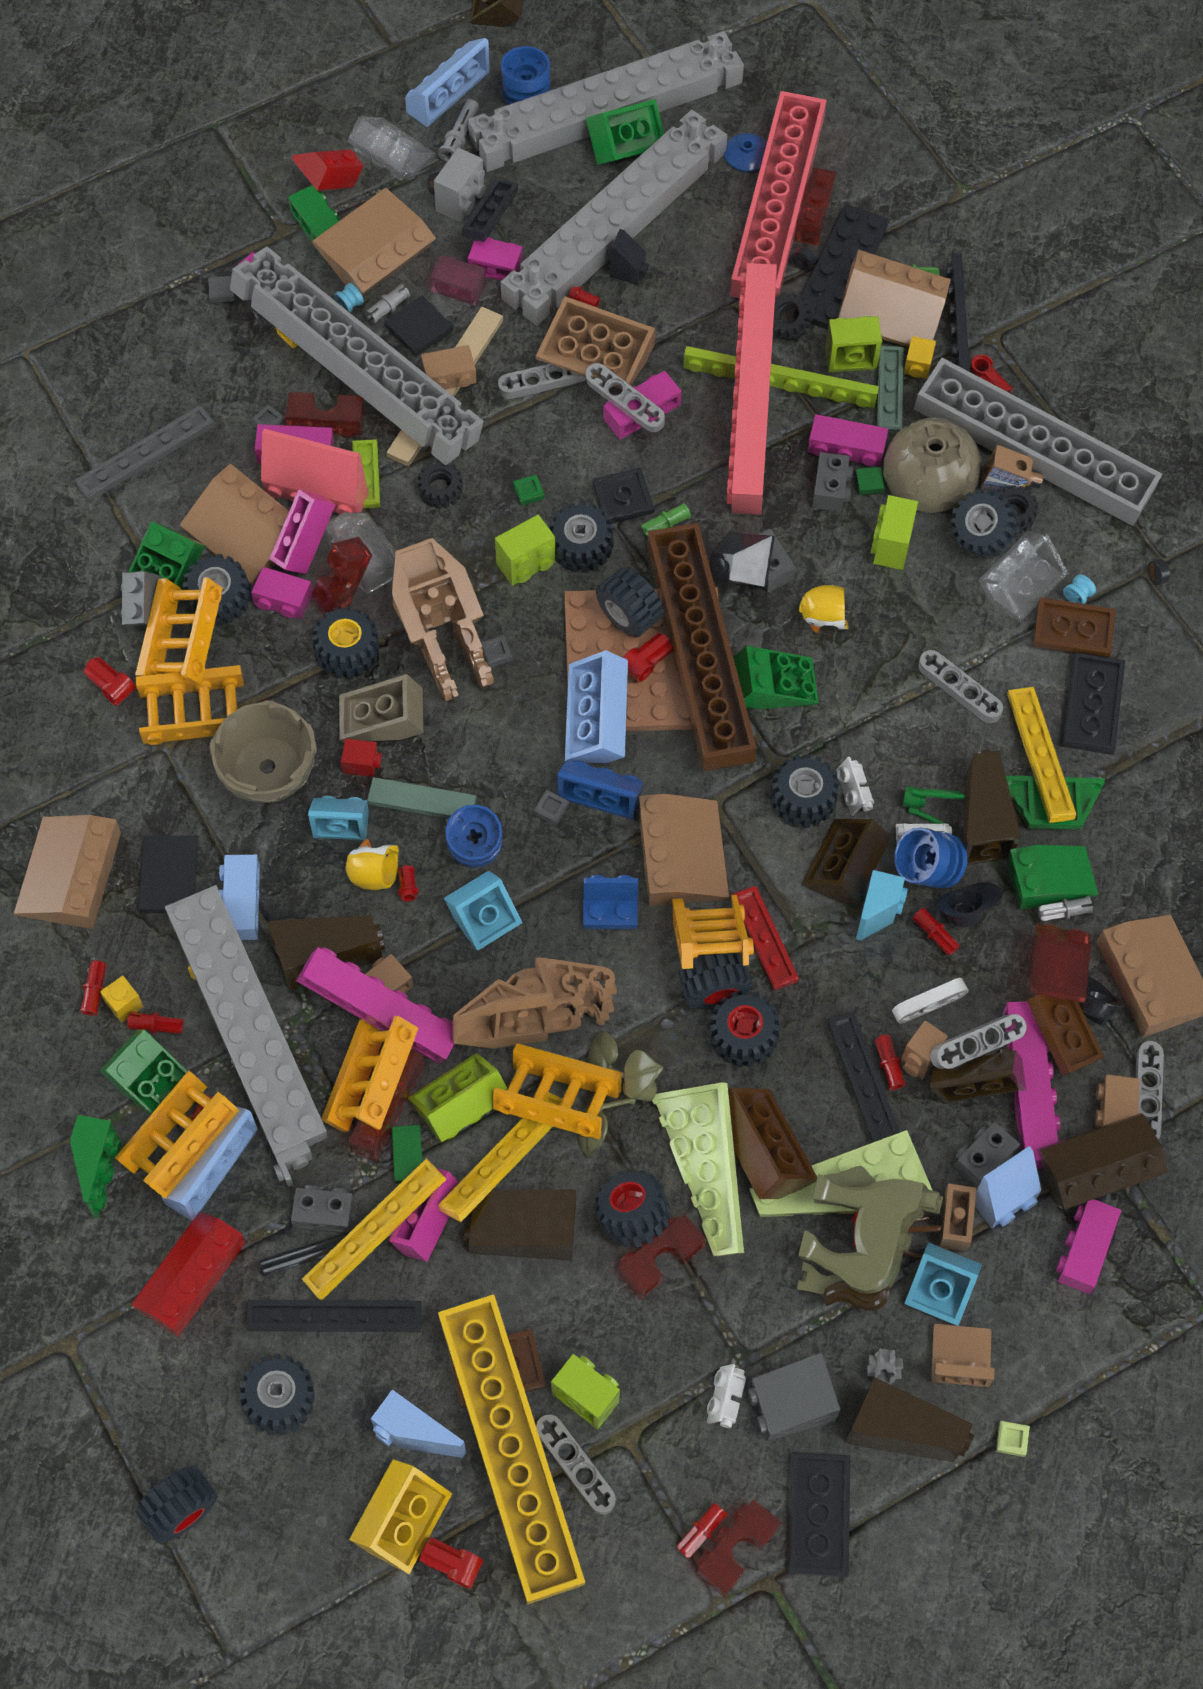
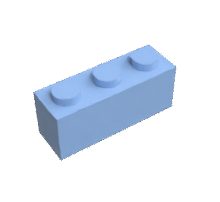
(241, 893)

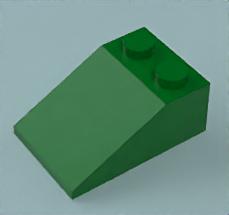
(625, 131)
(1050, 874)

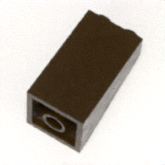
(988, 811)
(350, 938)
(524, 1224)
(908, 1425)

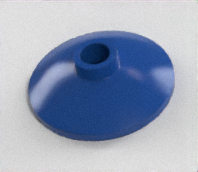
(745, 152)

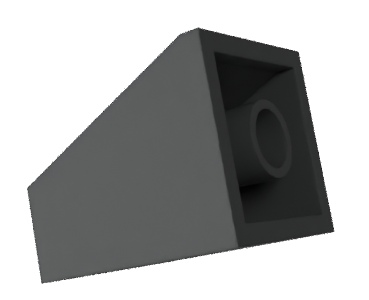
(794, 1398)

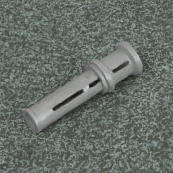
(468, 111)

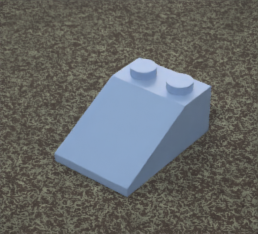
(1008, 1189)
(411, 1429)

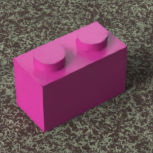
(496, 257)
(282, 593)

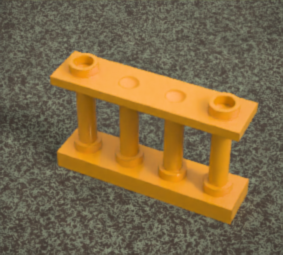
(160, 626)
(177, 685)
(690, 931)
(356, 1069)
(564, 1070)
(189, 1146)

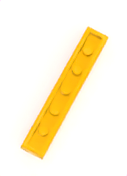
(1041, 755)
(495, 1166)
(373, 1229)

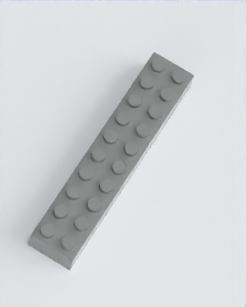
(1057, 449)
(246, 1021)

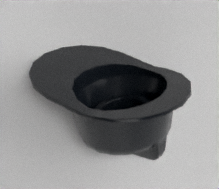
(969, 903)
(1099, 1002)

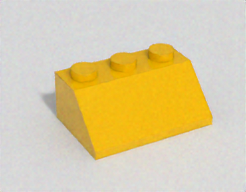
(401, 1516)

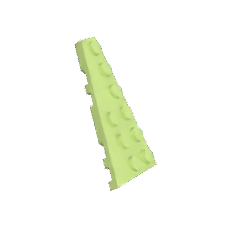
(704, 1151)
(883, 1159)

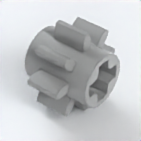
(885, 1366)

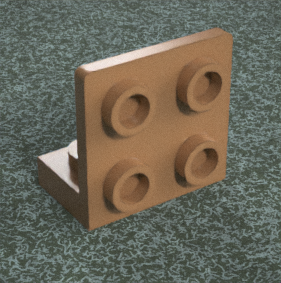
(961, 1355)

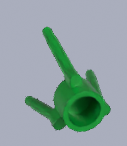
(917, 797)

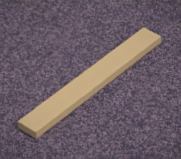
(477, 337)

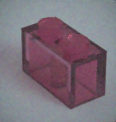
(458, 279)

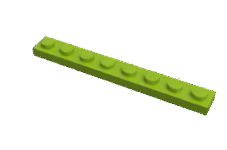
(786, 378)

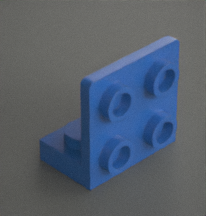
(610, 902)

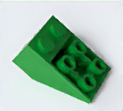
(167, 553)
(775, 678)
(144, 1071)
(94, 1148)

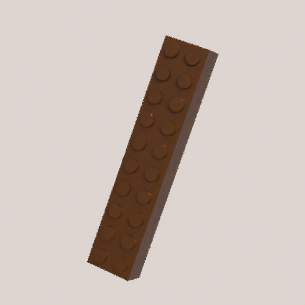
(701, 647)

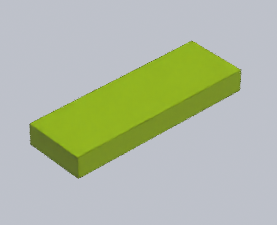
(369, 457)

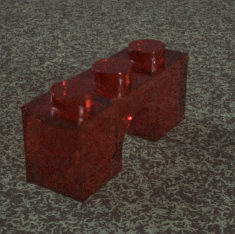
(815, 206)
(344, 418)
(349, 562)
(679, 1239)
(752, 1525)

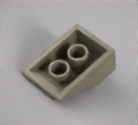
(382, 711)

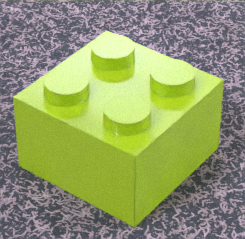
(853, 344)
(893, 532)
(525, 550)
(586, 1390)

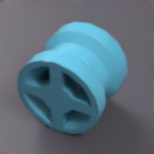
(348, 297)
(1079, 590)

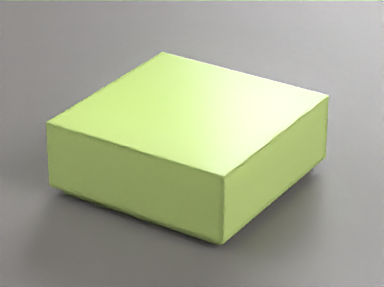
(1012, 1438)

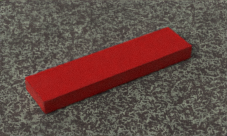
(766, 940)

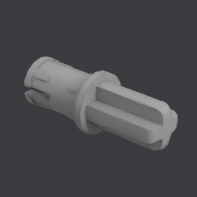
(1064, 909)

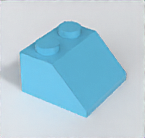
(339, 818)
(882, 903)
(483, 910)
(943, 1284)

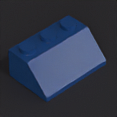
(599, 788)

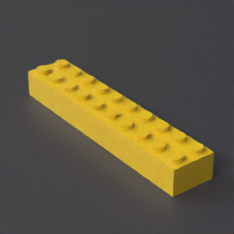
(511, 1449)

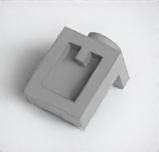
(295, 1158)

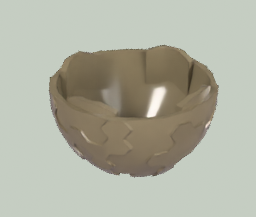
(931, 476)
(258, 737)

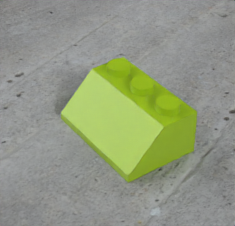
(458, 1097)

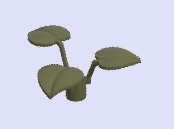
(637, 1085)

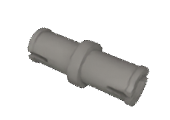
(387, 304)

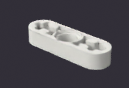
(930, 1000)

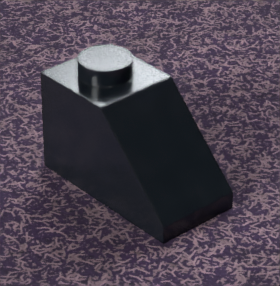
(627, 259)

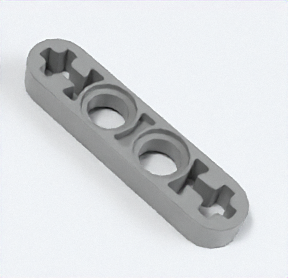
(545, 381)
(621, 401)
(964, 683)
(978, 1041)
(1154, 1093)
(578, 1462)

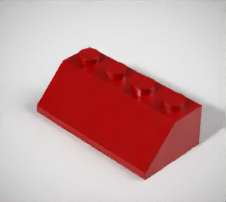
(189, 1272)

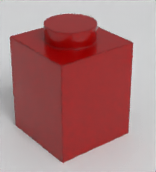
(360, 758)

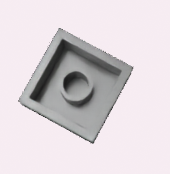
(459, 185)

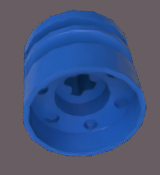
(524, 74)
(478, 821)
(930, 858)

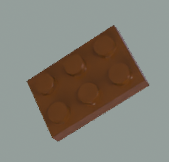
(1074, 627)
(1065, 1032)
(526, 1359)

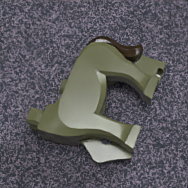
(881, 1236)

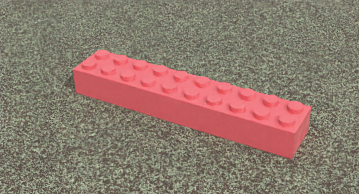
(780, 186)
(751, 389)

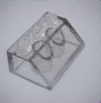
(389, 147)
(351, 525)
(1024, 575)

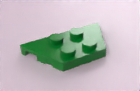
(1031, 809)

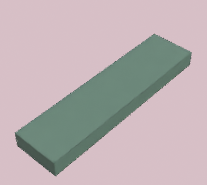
(890, 388)
(417, 798)

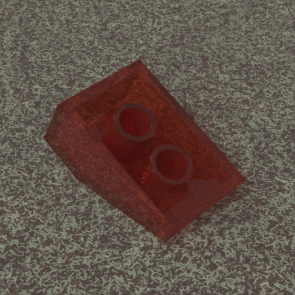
(1060, 962)

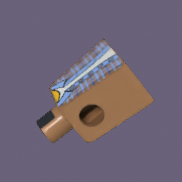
(1007, 469)

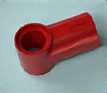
(988, 373)
(643, 660)
(114, 685)
(458, 1565)

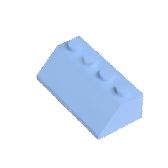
(449, 82)
(596, 709)
(211, 1168)

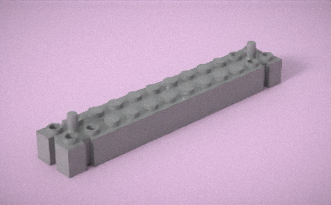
(561, 114)
(624, 204)
(356, 355)

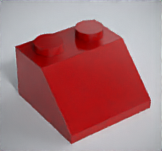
(330, 168)

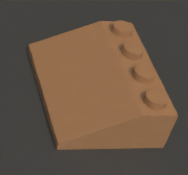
(374, 241)
(900, 295)
(592, 335)
(237, 521)
(682, 849)
(69, 870)
(1153, 972)

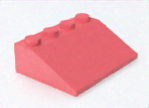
(314, 467)

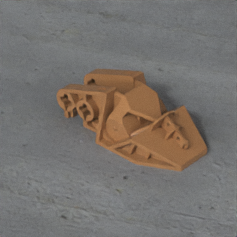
(432, 591)
(535, 1004)

